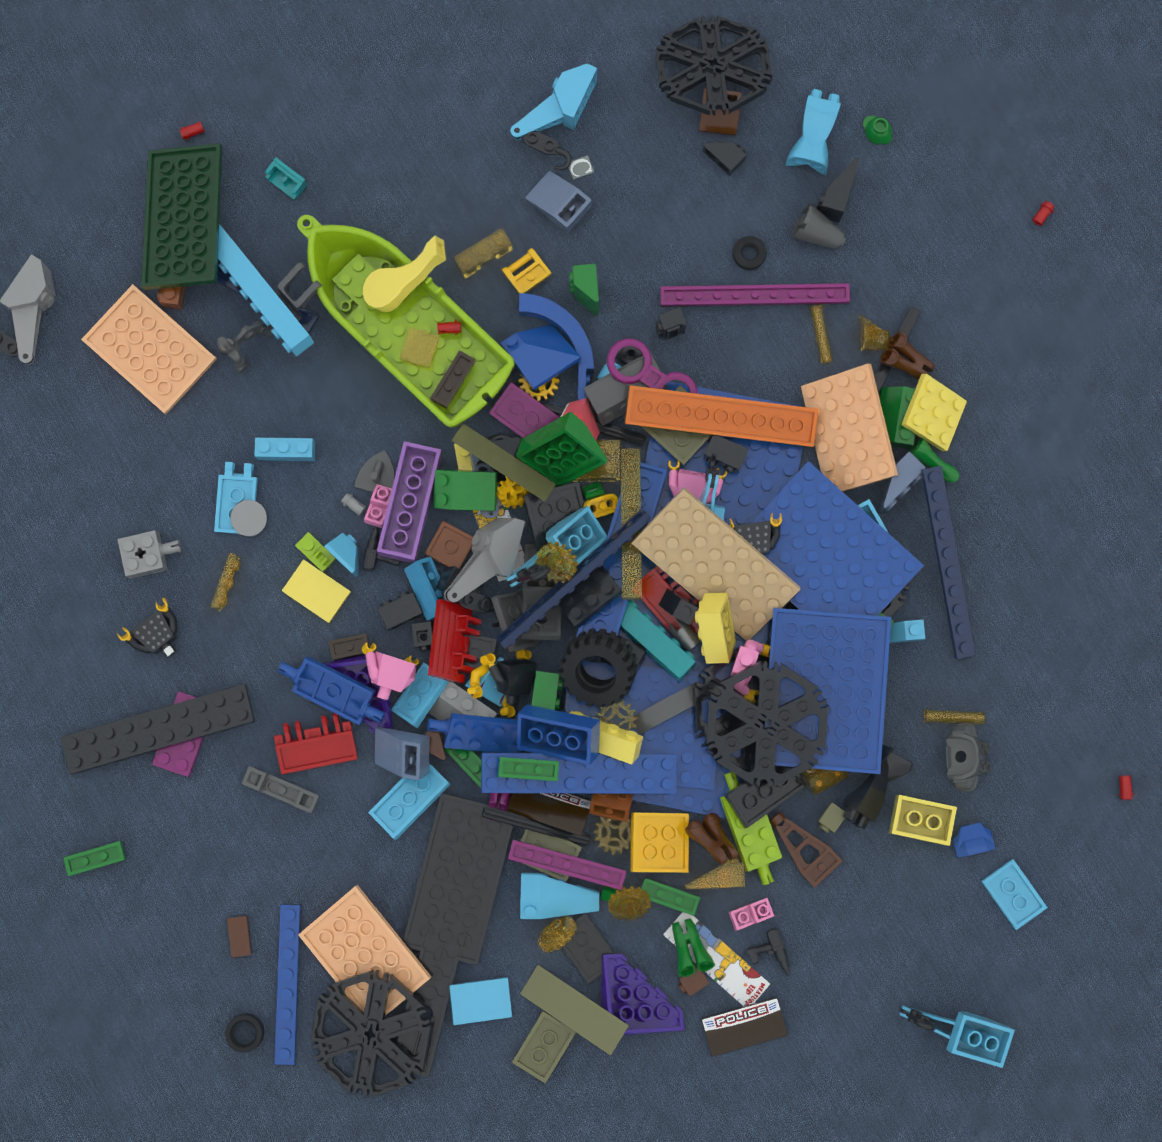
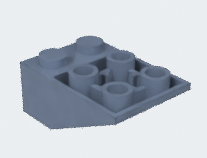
(559, 201)
(908, 472)
(402, 752)

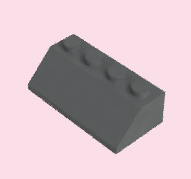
(609, 396)

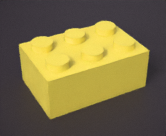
(715, 628)
(922, 820)

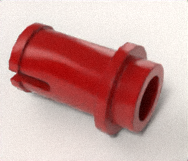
(191, 130)
(1043, 213)
(449, 327)
(1125, 788)

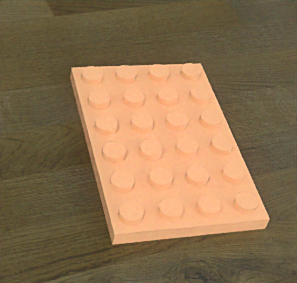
(149, 349)
(850, 429)
(357, 939)

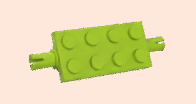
(756, 843)

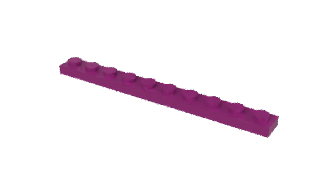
(755, 295)

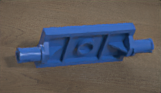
(332, 690)
(477, 733)

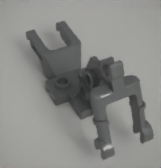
(231, 347)

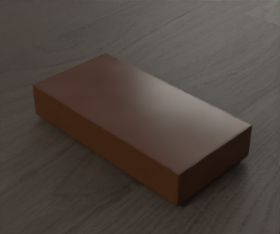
(239, 936)

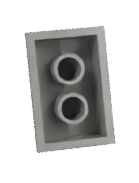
(458, 701)

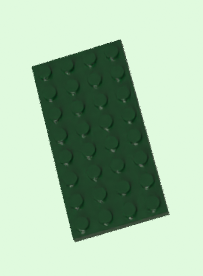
(182, 217)

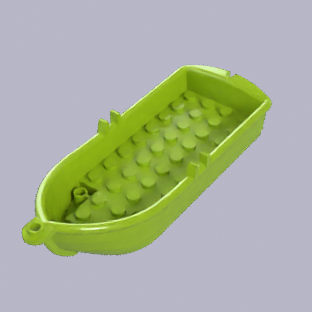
(342, 261)

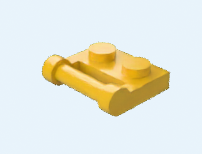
(530, 276)

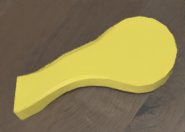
(390, 286)

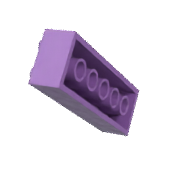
(409, 502)

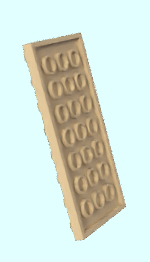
(713, 558)

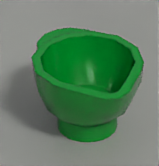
(877, 130)

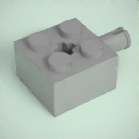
(154, 559)

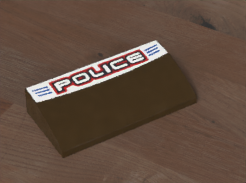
(553, 809)
(744, 1026)

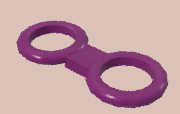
(649, 374)

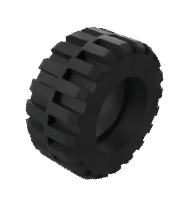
(589, 688)

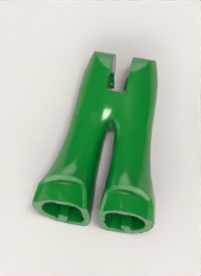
(927, 457)
(685, 963)

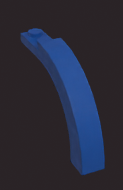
(553, 313)

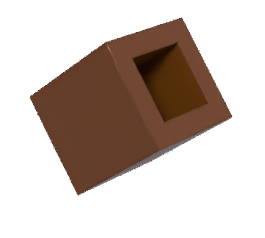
(693, 983)

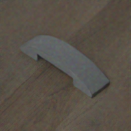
(665, 709)
(280, 789)

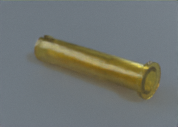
(821, 333)
(954, 716)

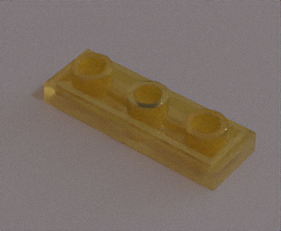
(226, 582)

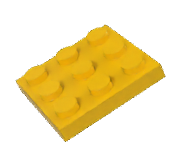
(659, 842)

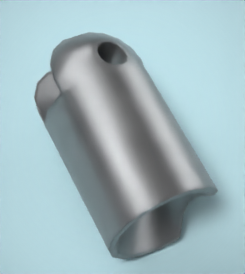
(685, 635)

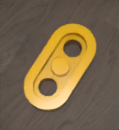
(599, 504)

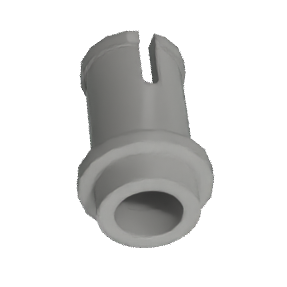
(352, 503)

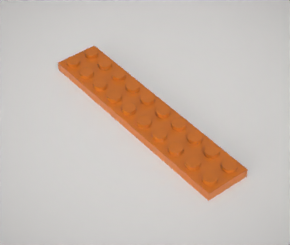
(721, 416)

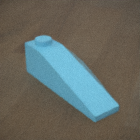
(549, 898)

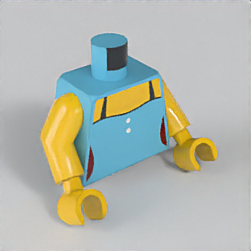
(483, 685)

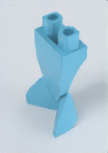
(816, 127)

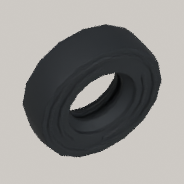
(755, 243)

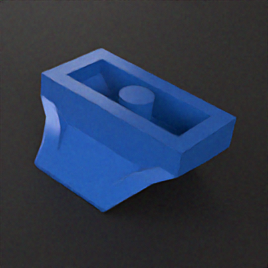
(972, 840)

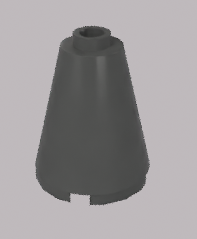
(817, 229)

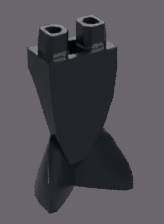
(867, 800)

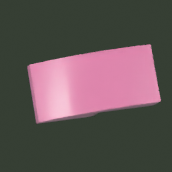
(378, 506)
(751, 914)

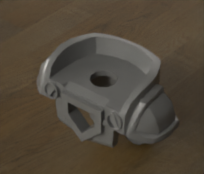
(965, 774)

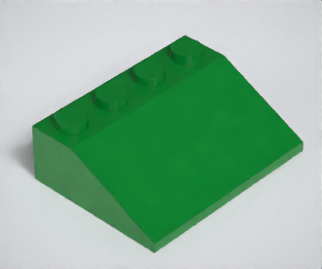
(561, 450)

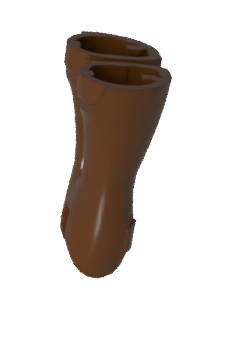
(898, 346)
(712, 838)

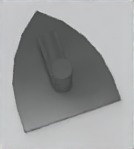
(376, 471)

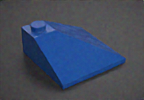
(540, 354)

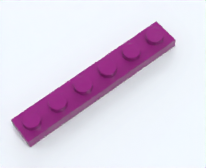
(567, 864)

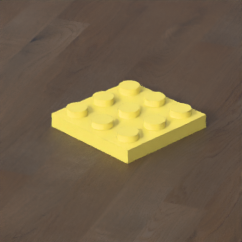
(934, 412)

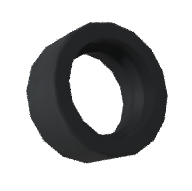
(230, 1037)

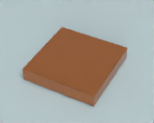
(450, 546)

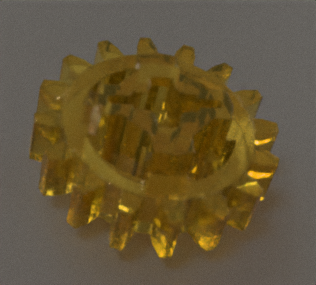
(558, 561)
(616, 710)
(604, 841)
(629, 903)
(556, 934)

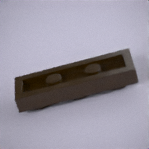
(453, 379)

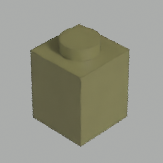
(831, 818)

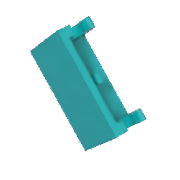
(285, 179)

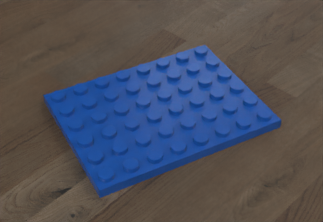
(835, 549)
(850, 666)
(674, 736)

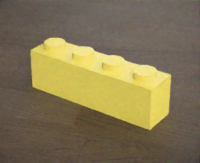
(618, 742)

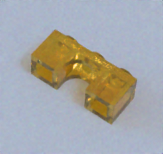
(492, 246)

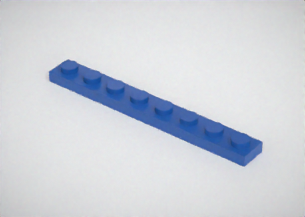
(287, 984)

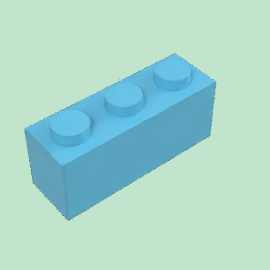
(285, 449)

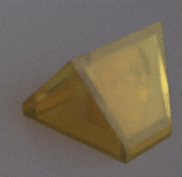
(872, 336)

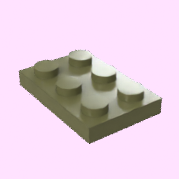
(551, 843)
(544, 1047)

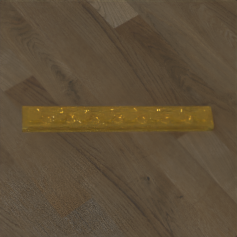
(630, 506)

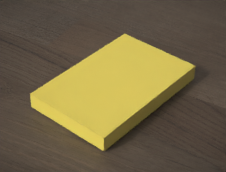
(316, 591)

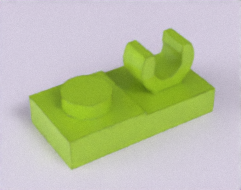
(315, 552)

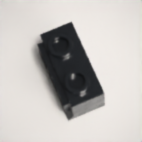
(671, 324)

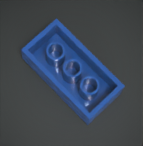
(558, 734)

